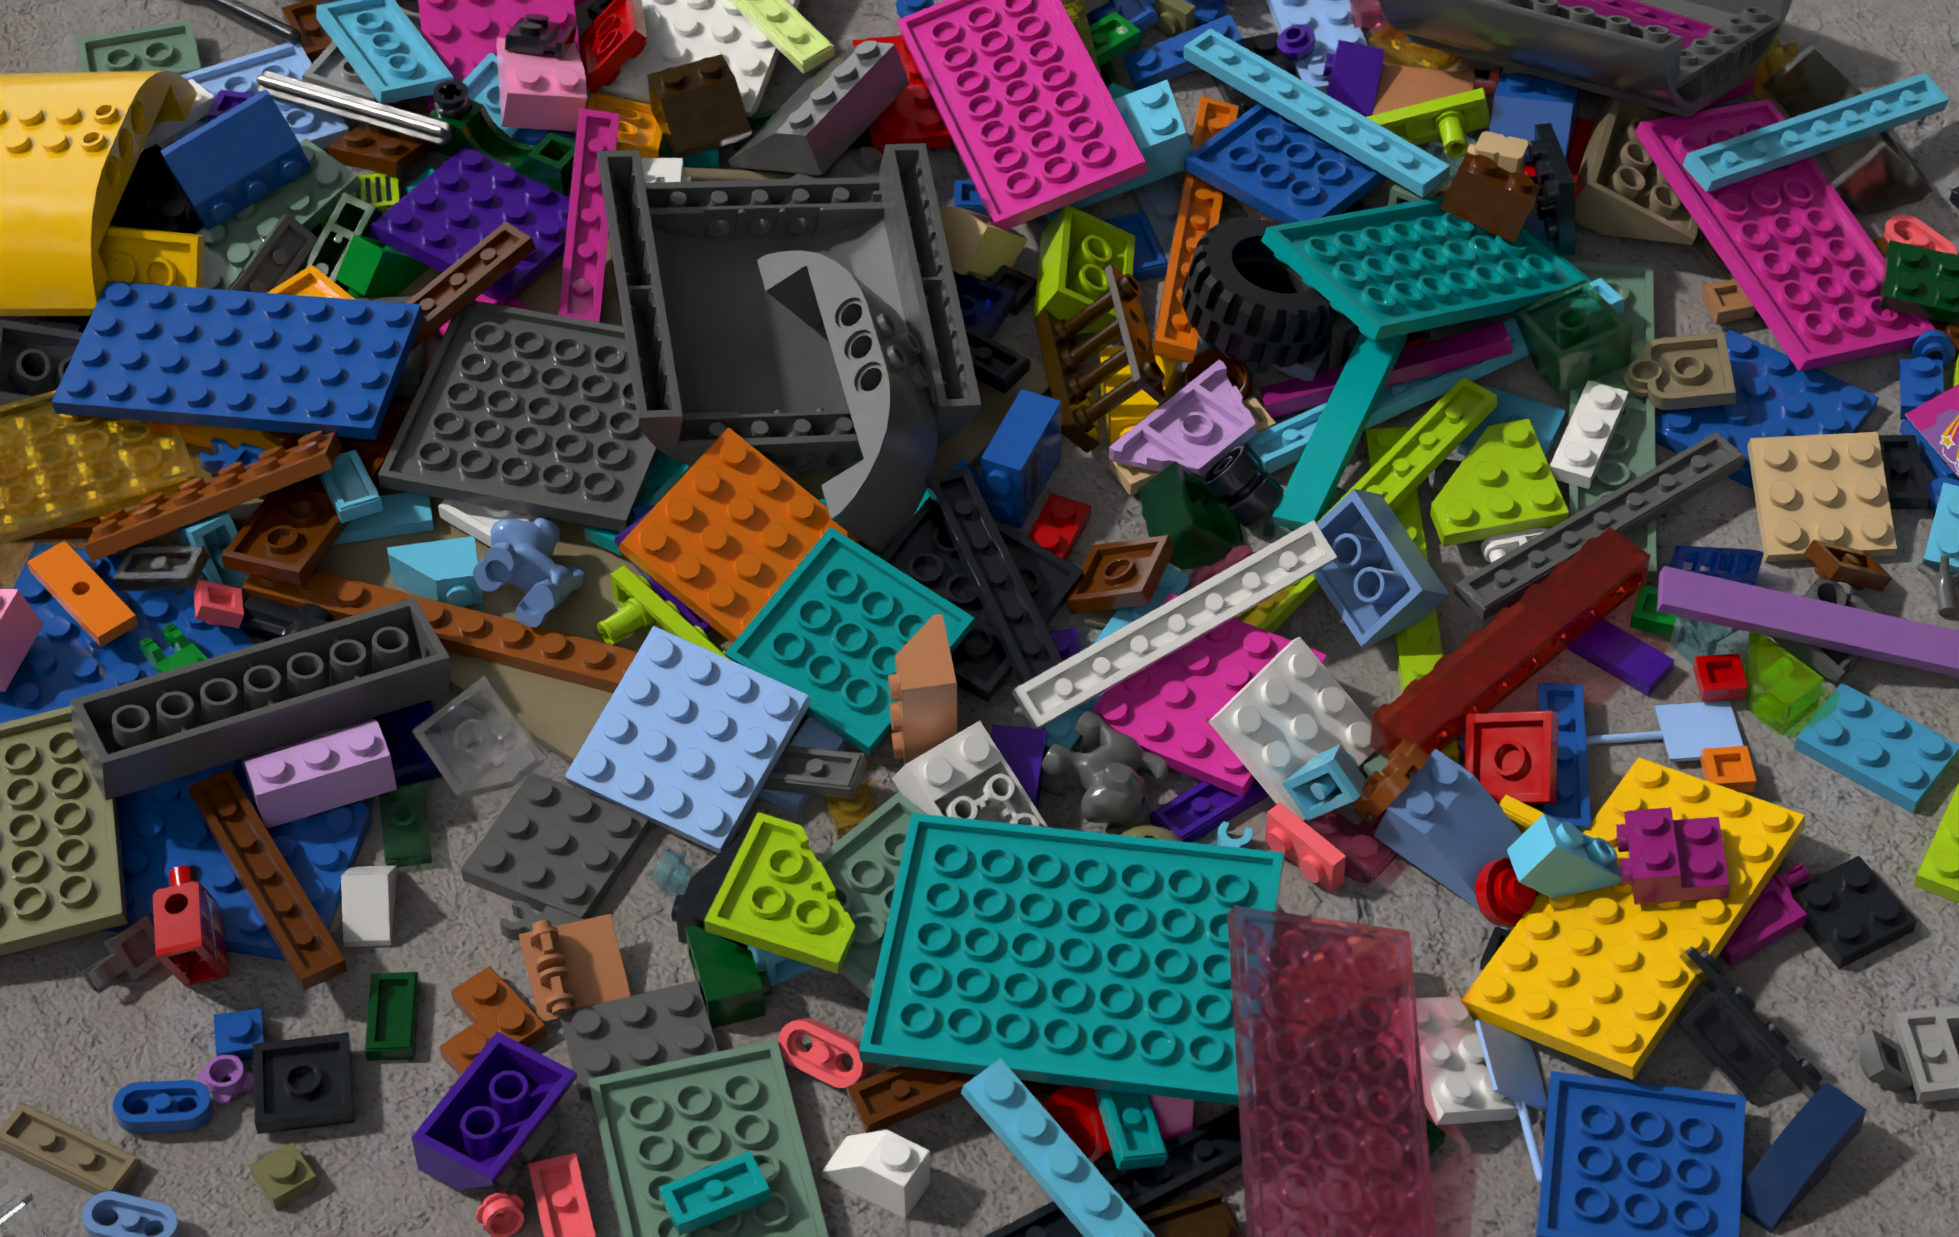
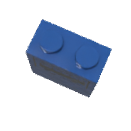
(1021, 457)

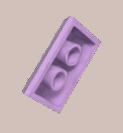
(320, 773)

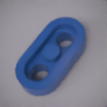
(164, 1106)

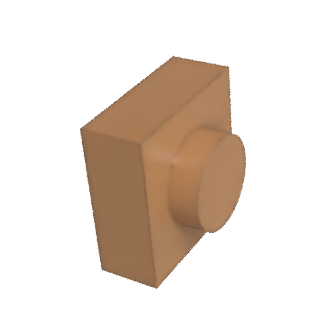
(1727, 301)

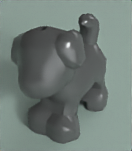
(1105, 769)

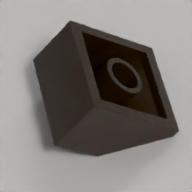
(698, 106)

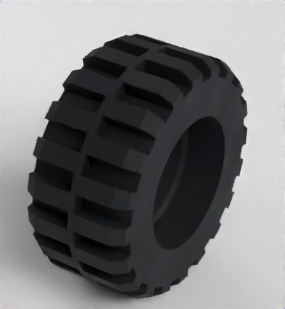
(1252, 300)

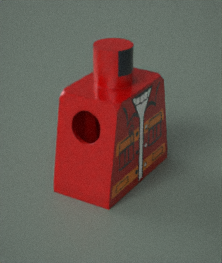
(189, 929)

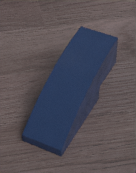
(1800, 1156)

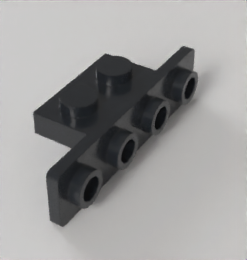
(1735, 1037)

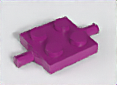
(1770, 916)

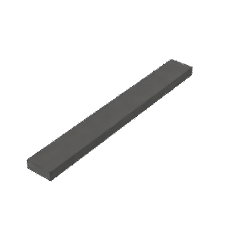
(1622, 510)

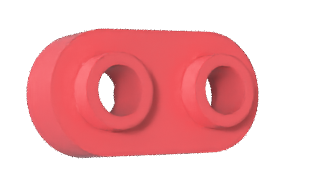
(1913, 231)
(826, 1055)

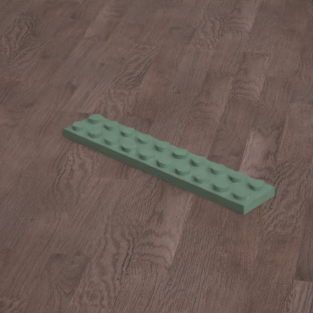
(1633, 441)

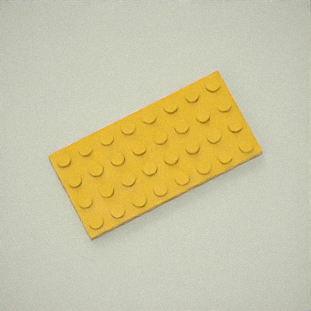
(1608, 973)

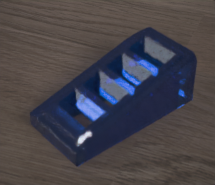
(1738, 564)

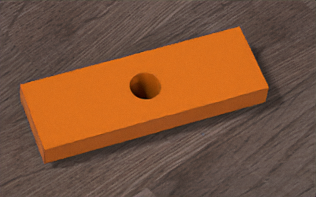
(82, 593)

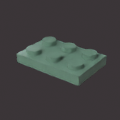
(142, 49)

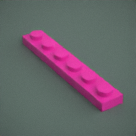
(587, 219)

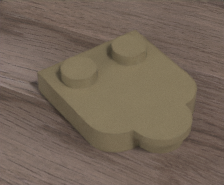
(1683, 372)

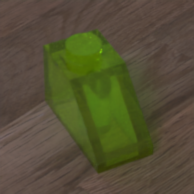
(1778, 684)

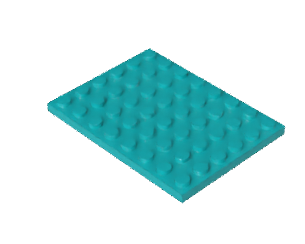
(1064, 957)

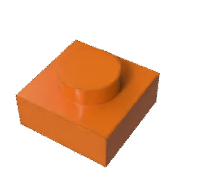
(1729, 768)

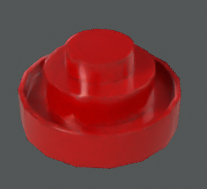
(1501, 895)

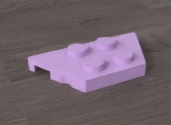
(1190, 427)

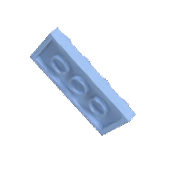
(1330, 22)

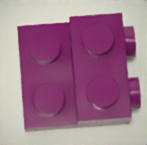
(1672, 857)

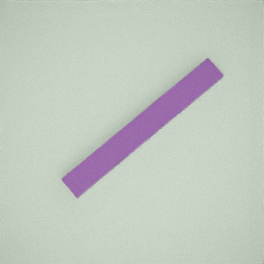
(1808, 621)

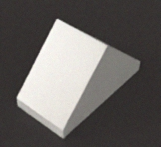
(368, 905)

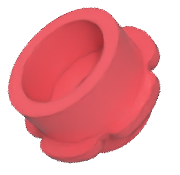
(501, 1214)

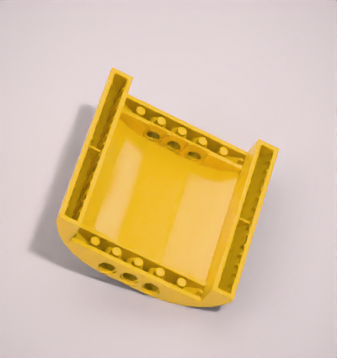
(62, 174)

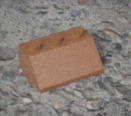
(923, 692)

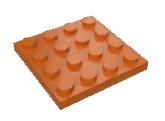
(728, 534)

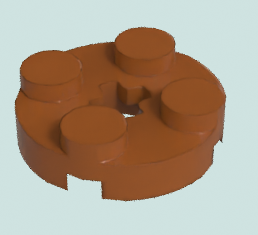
(1385, 788)

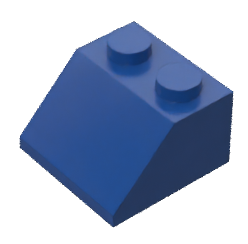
(1530, 100)

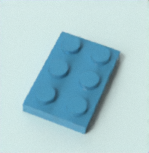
(1877, 747)

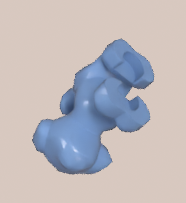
(523, 559)

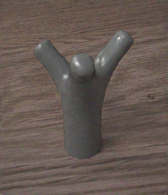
(1943, 585)

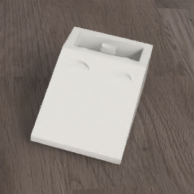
(967, 781)

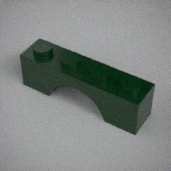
(544, 163)

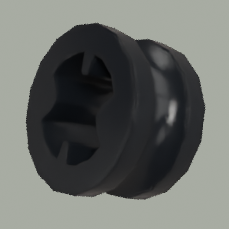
(459, 99)

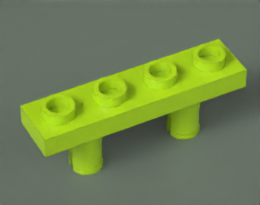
(1439, 119)
(644, 609)

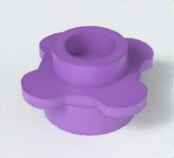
(224, 1068)

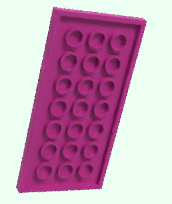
(1021, 104)
(1786, 242)

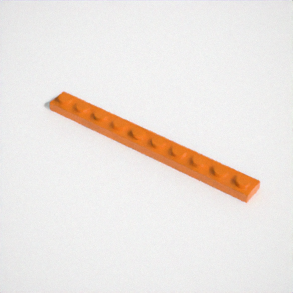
(1196, 214)

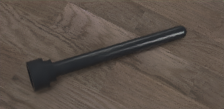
(258, 19)

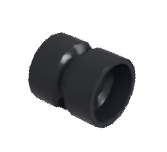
(1238, 481)

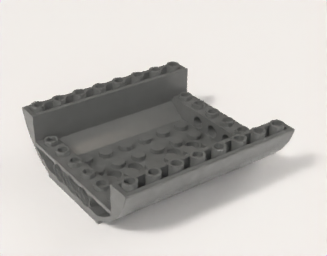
(1603, 51)

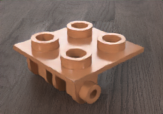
(573, 965)

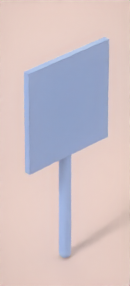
(1686, 729)
(1516, 1076)

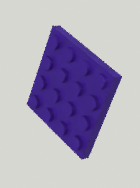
(467, 203)

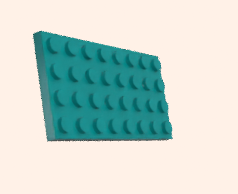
(1418, 266)

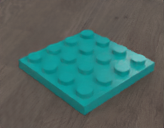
(838, 634)

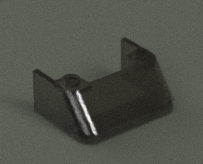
(1872, 171)

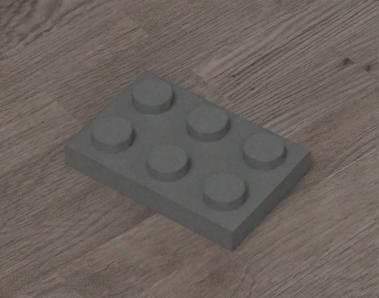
(637, 1032)

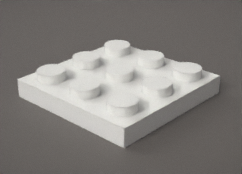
(1289, 718)

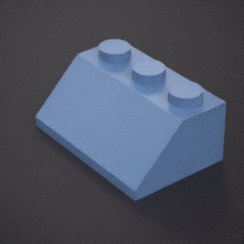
(1379, 573)

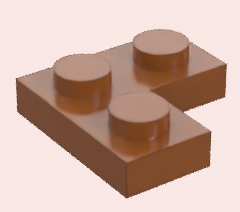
(492, 1009)

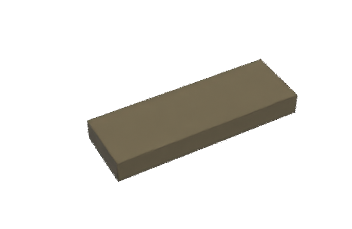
(67, 1152)

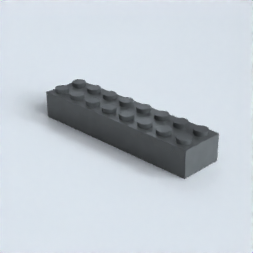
(259, 698)

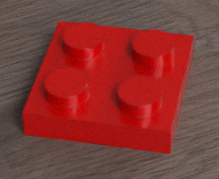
(1514, 754)

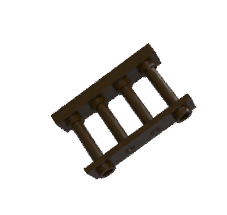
(1065, 360)

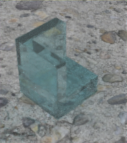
(1697, 637)

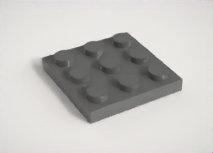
(556, 848)

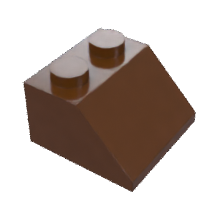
(1491, 196)

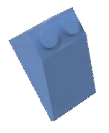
(1447, 825)

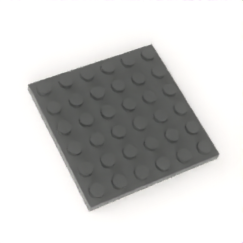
(526, 419)

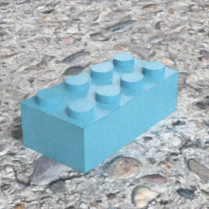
(1157, 131)

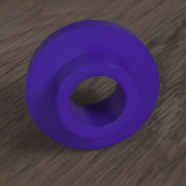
(1296, 42)

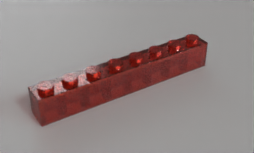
(1513, 646)

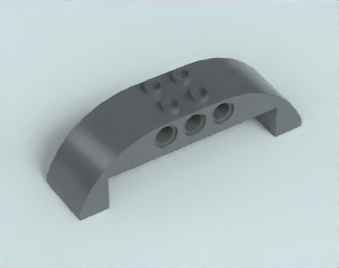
(881, 386)

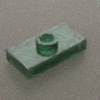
(405, 826)

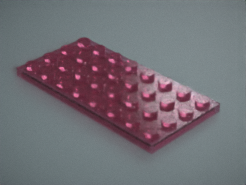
(1328, 1078)

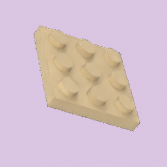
(1821, 491)

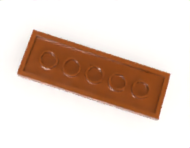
(205, 498)

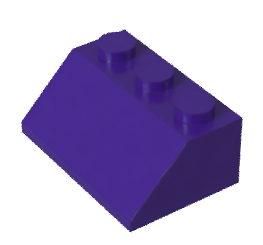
(489, 1114)

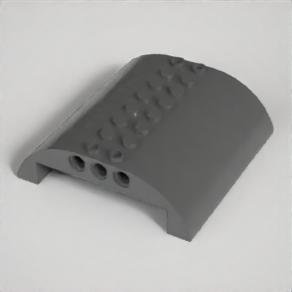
(727, 354)

